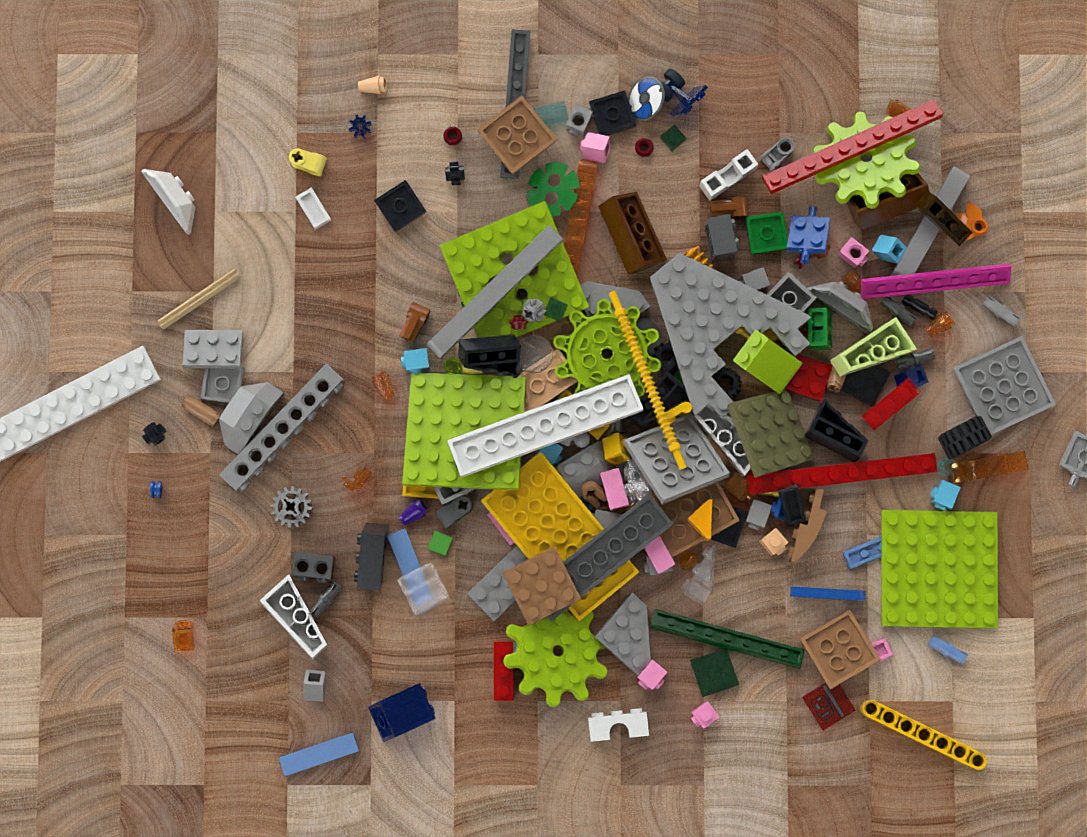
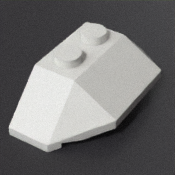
(173, 196)

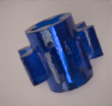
(365, 125)

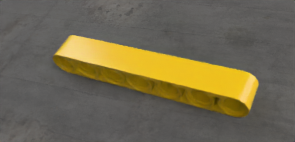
(932, 737)

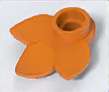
(973, 217)

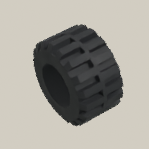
(964, 437)

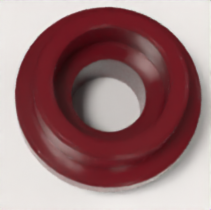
(452, 130)
(644, 141)
(518, 322)

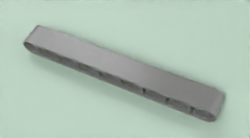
(494, 291)

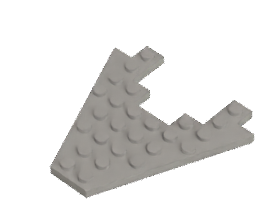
(703, 311)

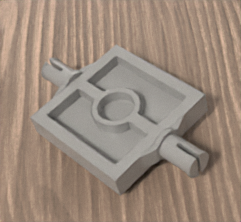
(1075, 458)

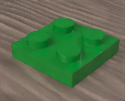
(766, 233)

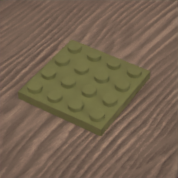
(770, 432)

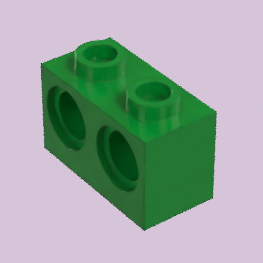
(820, 329)

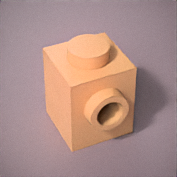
(774, 542)

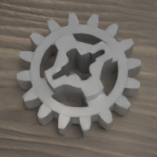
(281, 515)

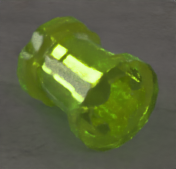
(448, 363)

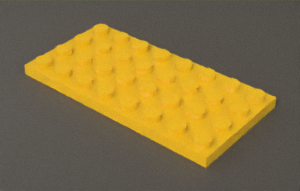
(551, 515)

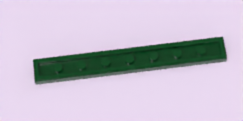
(727, 638)

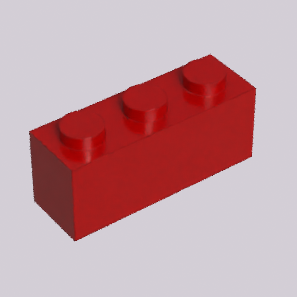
(891, 404)
(502, 675)

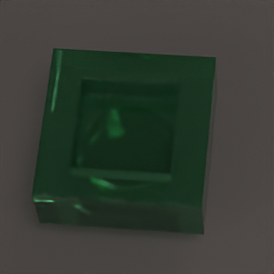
(673, 138)
(555, 309)

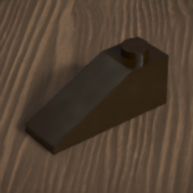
(943, 218)

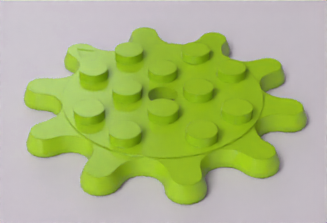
(870, 177)
(599, 333)
(553, 672)

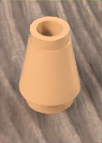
(373, 85)

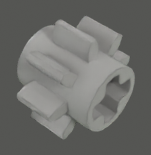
(533, 310)

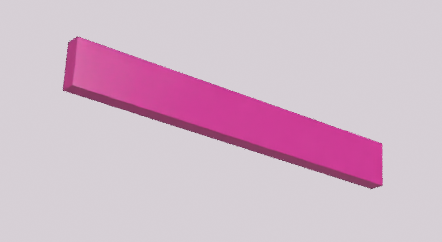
(935, 281)

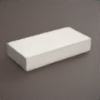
(313, 208)

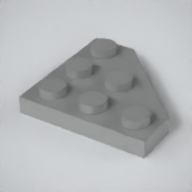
(628, 297)
(628, 634)

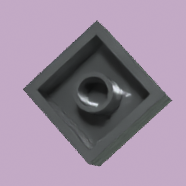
(721, 238)

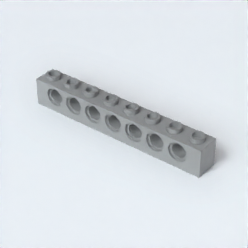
(258, 444)

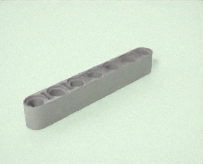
(927, 230)

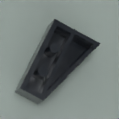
(491, 354)
(671, 394)
(835, 433)
(371, 556)

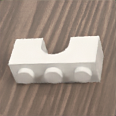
(728, 176)
(635, 721)

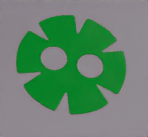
(565, 197)

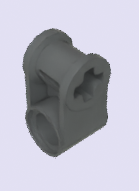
(452, 513)

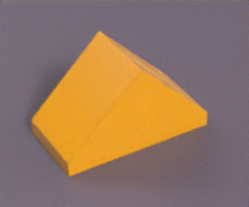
(702, 519)

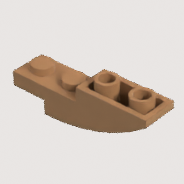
(806, 534)

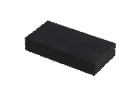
(791, 505)

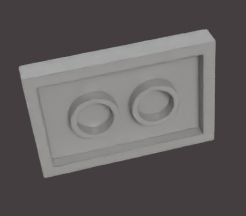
(212, 349)

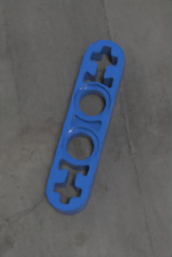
(826, 593)

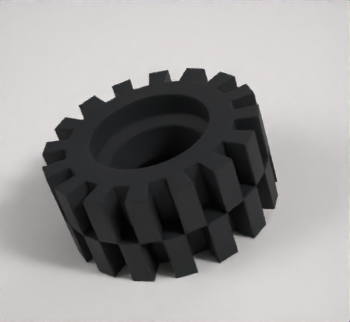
(734, 379)

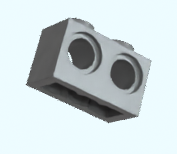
(313, 561)

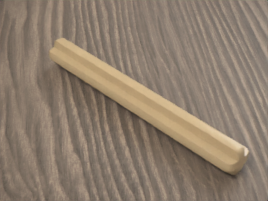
(198, 299)

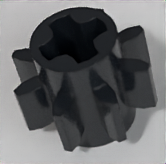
(454, 173)
(154, 433)

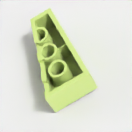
(880, 346)

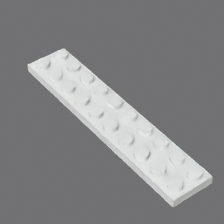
(76, 401)
(545, 425)

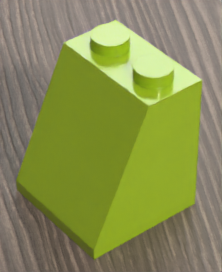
(767, 361)

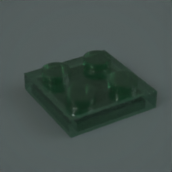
(714, 672)

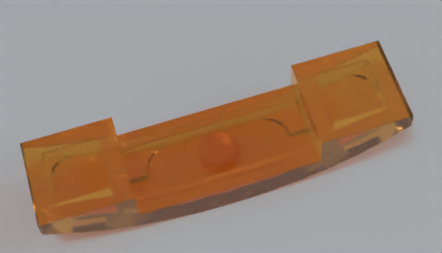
(989, 467)

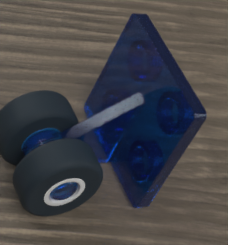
(672, 87)

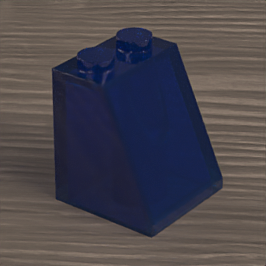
(402, 712)

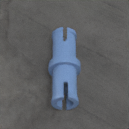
(947, 649)

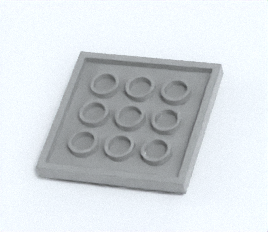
(1004, 385)
(660, 467)

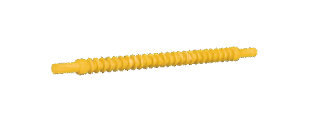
(674, 447)

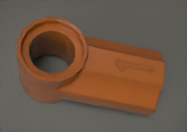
(736, 207)
(416, 317)

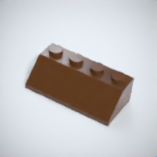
(889, 205)
(632, 232)

